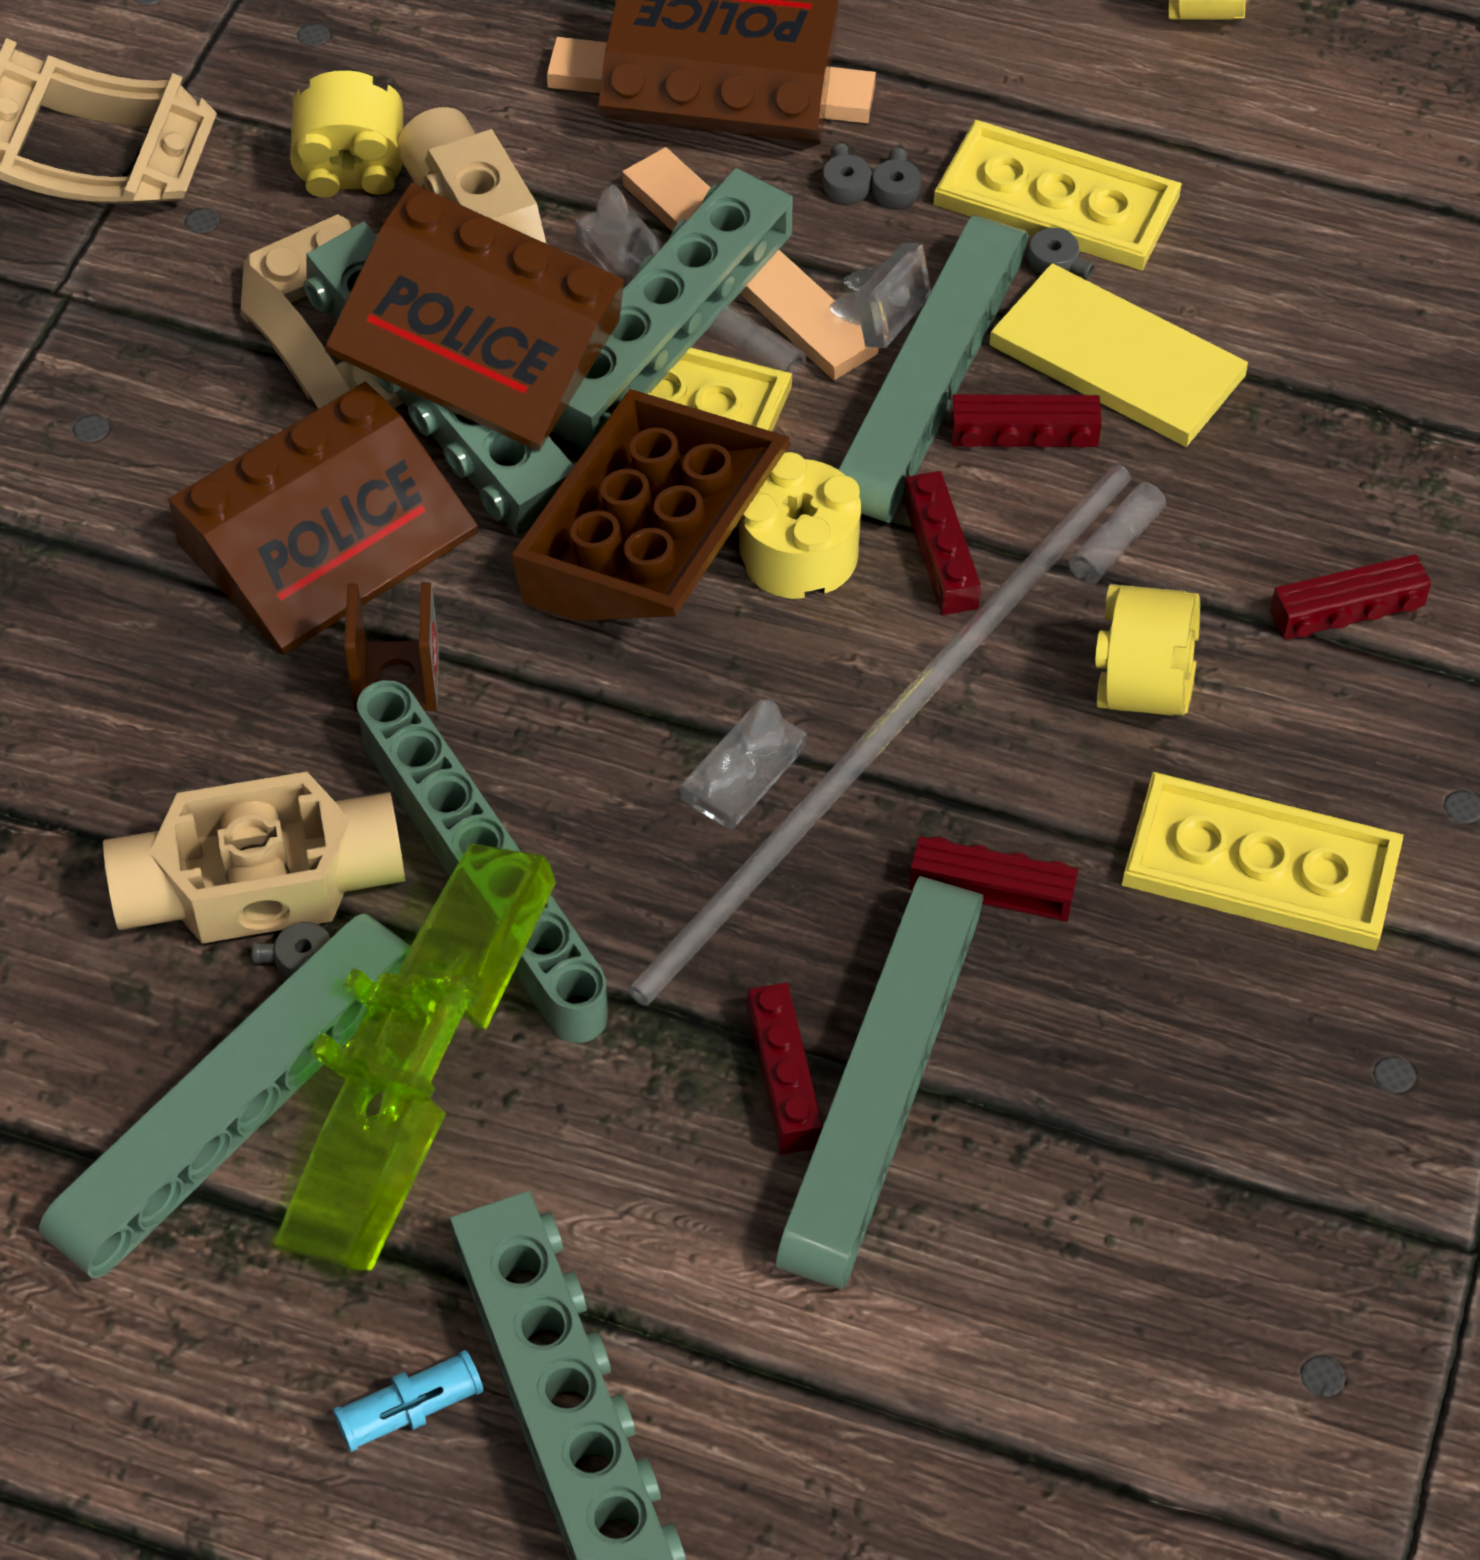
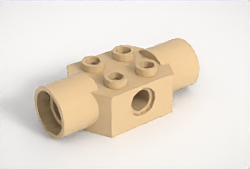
(468, 169)
(253, 858)

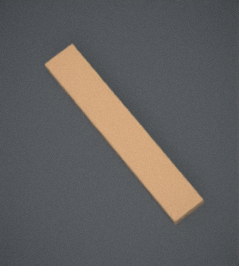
(579, 67)
(777, 291)

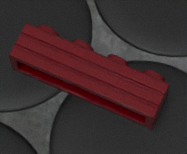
(1025, 420)
(941, 543)
(1350, 597)
(1003, 879)
(784, 1068)

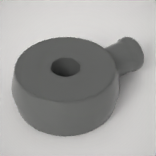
(845, 176)
(896, 181)
(1059, 248)
(292, 947)

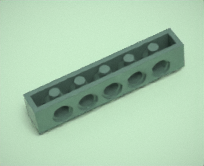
(680, 295)
(471, 450)
(514, 1238)

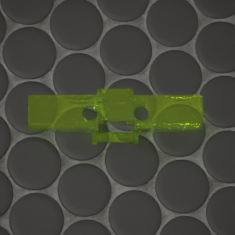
(451, 971)

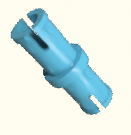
(408, 1400)

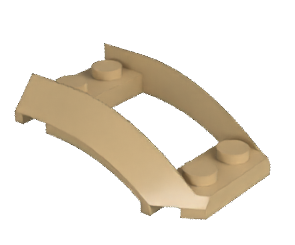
(168, 154)
(269, 285)

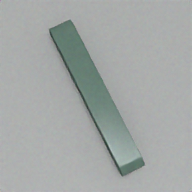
(933, 363)
(445, 785)
(879, 1084)
(217, 1103)

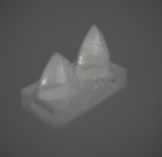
(617, 235)
(886, 295)
(744, 765)

